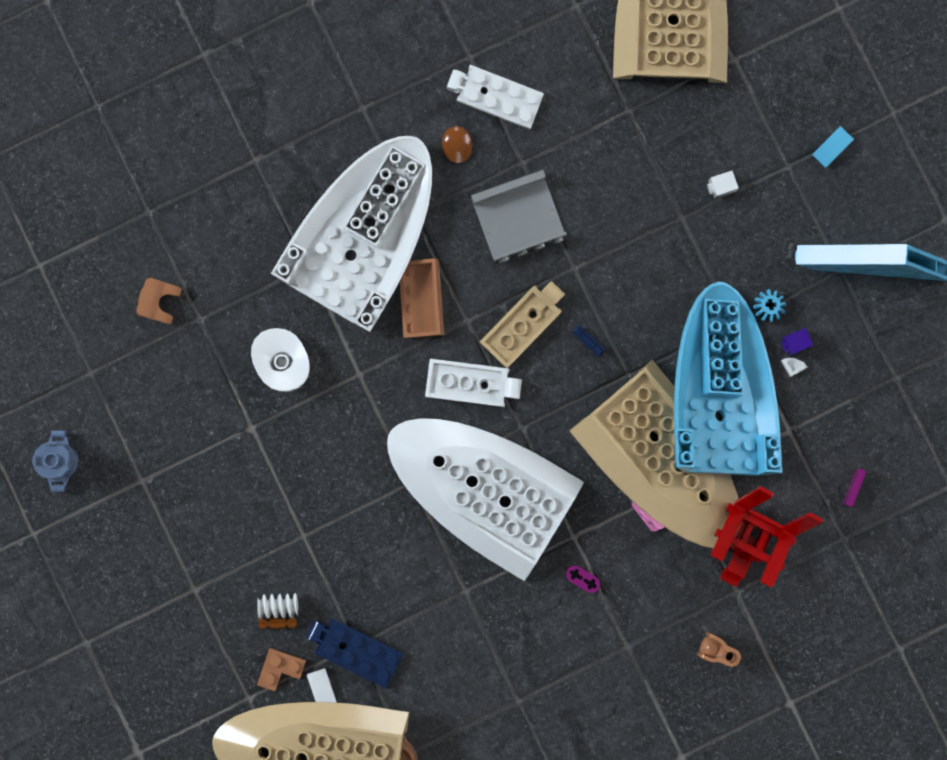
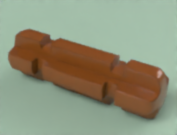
(273, 623)

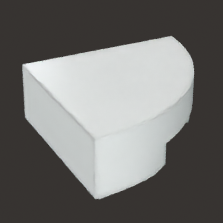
(793, 366)

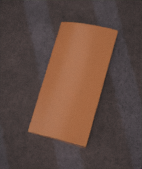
(422, 299)

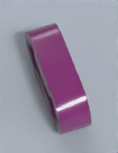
(584, 574)

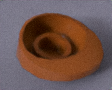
(457, 144)

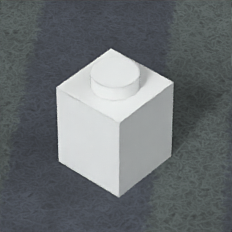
(722, 184)

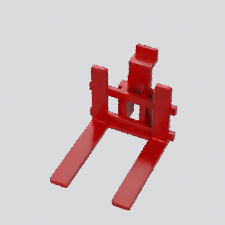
(749, 548)

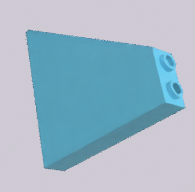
(879, 260)

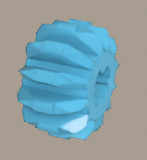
(763, 300)

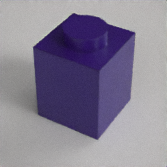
(796, 342)

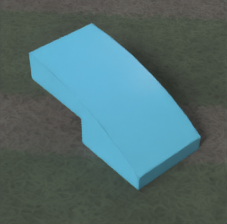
(833, 146)

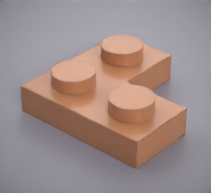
(276, 664)

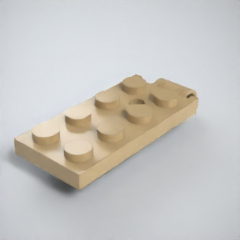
(517, 329)

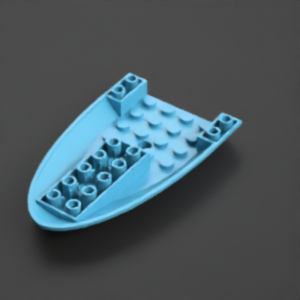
(744, 393)

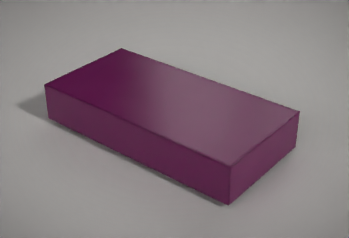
(854, 488)

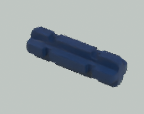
(589, 341)

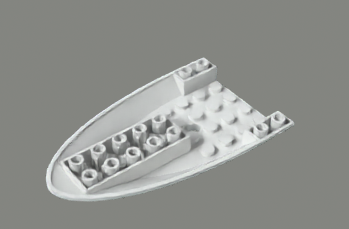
(336, 224)
(505, 535)

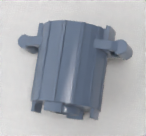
(56, 461)

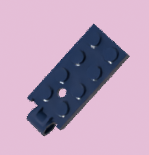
(361, 656)

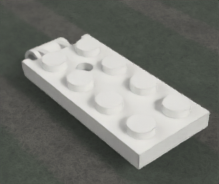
(504, 97)
(463, 383)

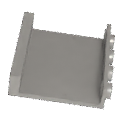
(518, 217)

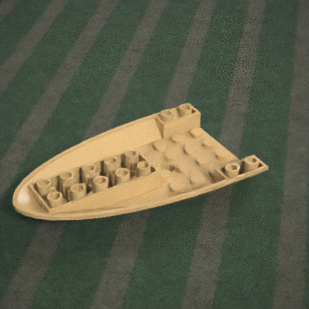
(655, 48)
(644, 470)
(315, 730)

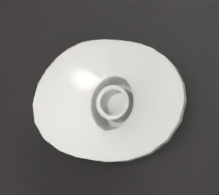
(280, 359)

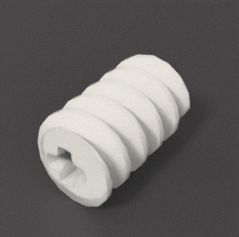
(277, 606)

